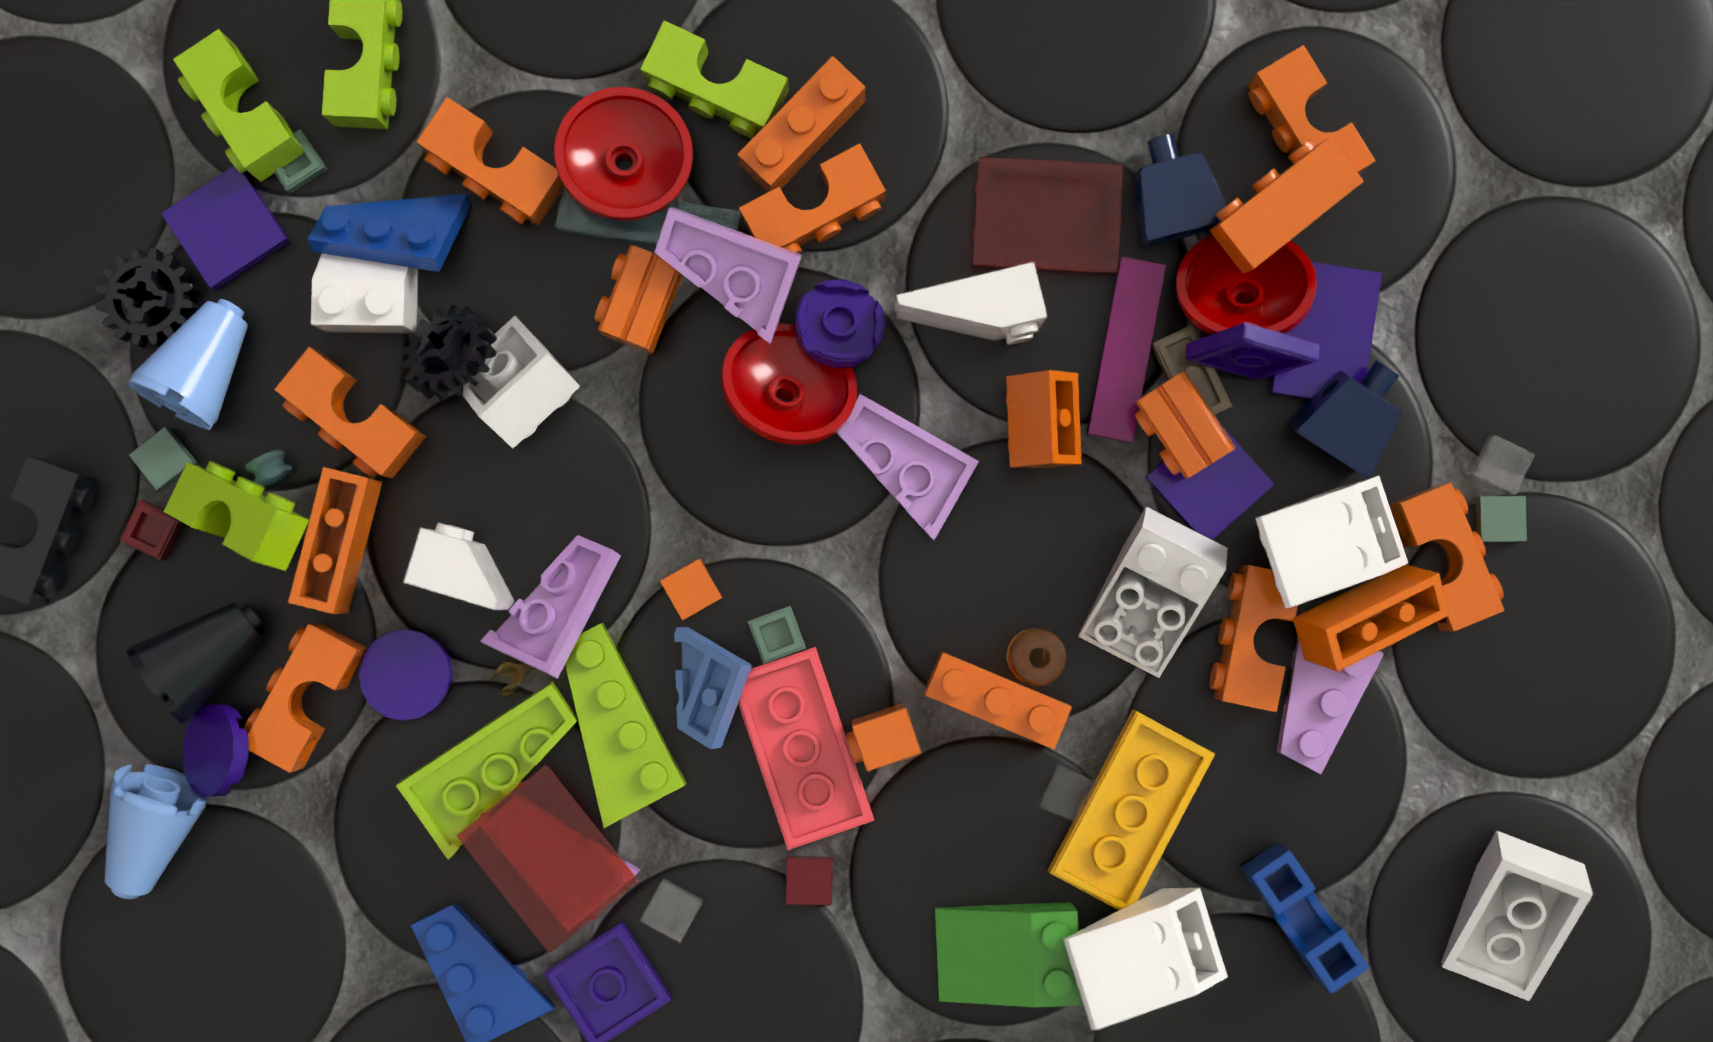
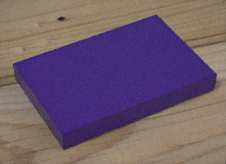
(1341, 325)

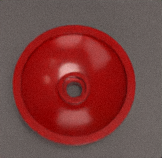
(617, 127)
(1276, 291)
(760, 372)

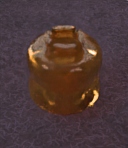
(1053, 657)

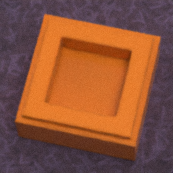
(691, 589)

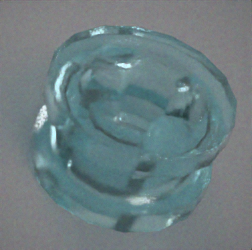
(269, 468)

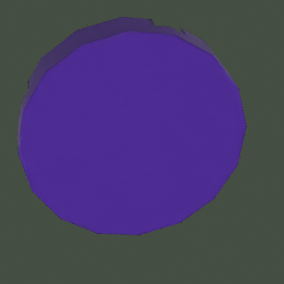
(839, 323)
(405, 674)
(215, 750)

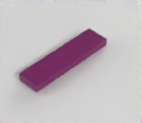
(1126, 349)

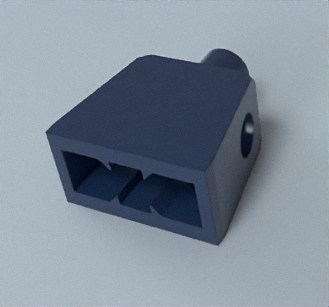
(1174, 195)
(1351, 418)

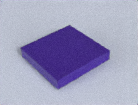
(225, 227)
(1252, 351)
(1215, 494)
(608, 985)

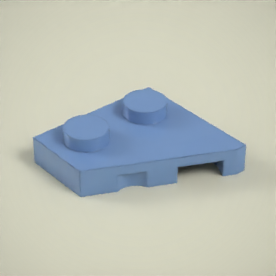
(707, 687)

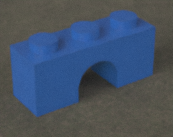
(1303, 919)

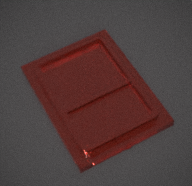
(1048, 215)
(547, 858)

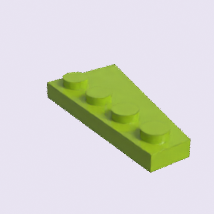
(619, 735)
(485, 766)

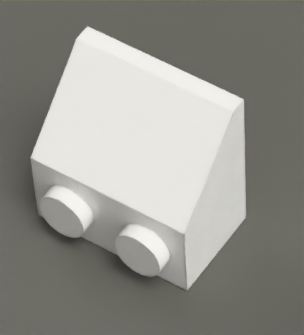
(363, 296)
(520, 386)
(457, 567)

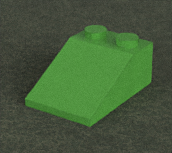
(1006, 954)

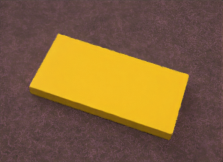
(1131, 812)

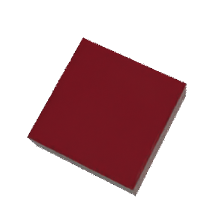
(151, 530)
(809, 880)

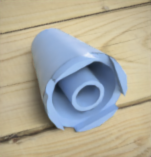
(194, 364)
(146, 826)

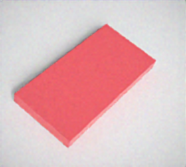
(802, 749)

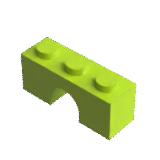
(675, 70)
(218, 77)
(364, 92)
(250, 523)

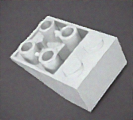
(1331, 541)
(1154, 592)
(1145, 956)

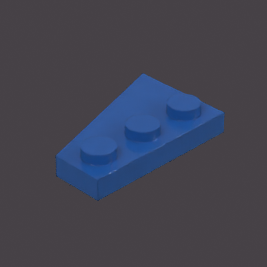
(393, 231)
(476, 979)

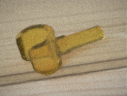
(515, 671)

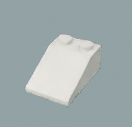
(983, 306)
(1516, 915)

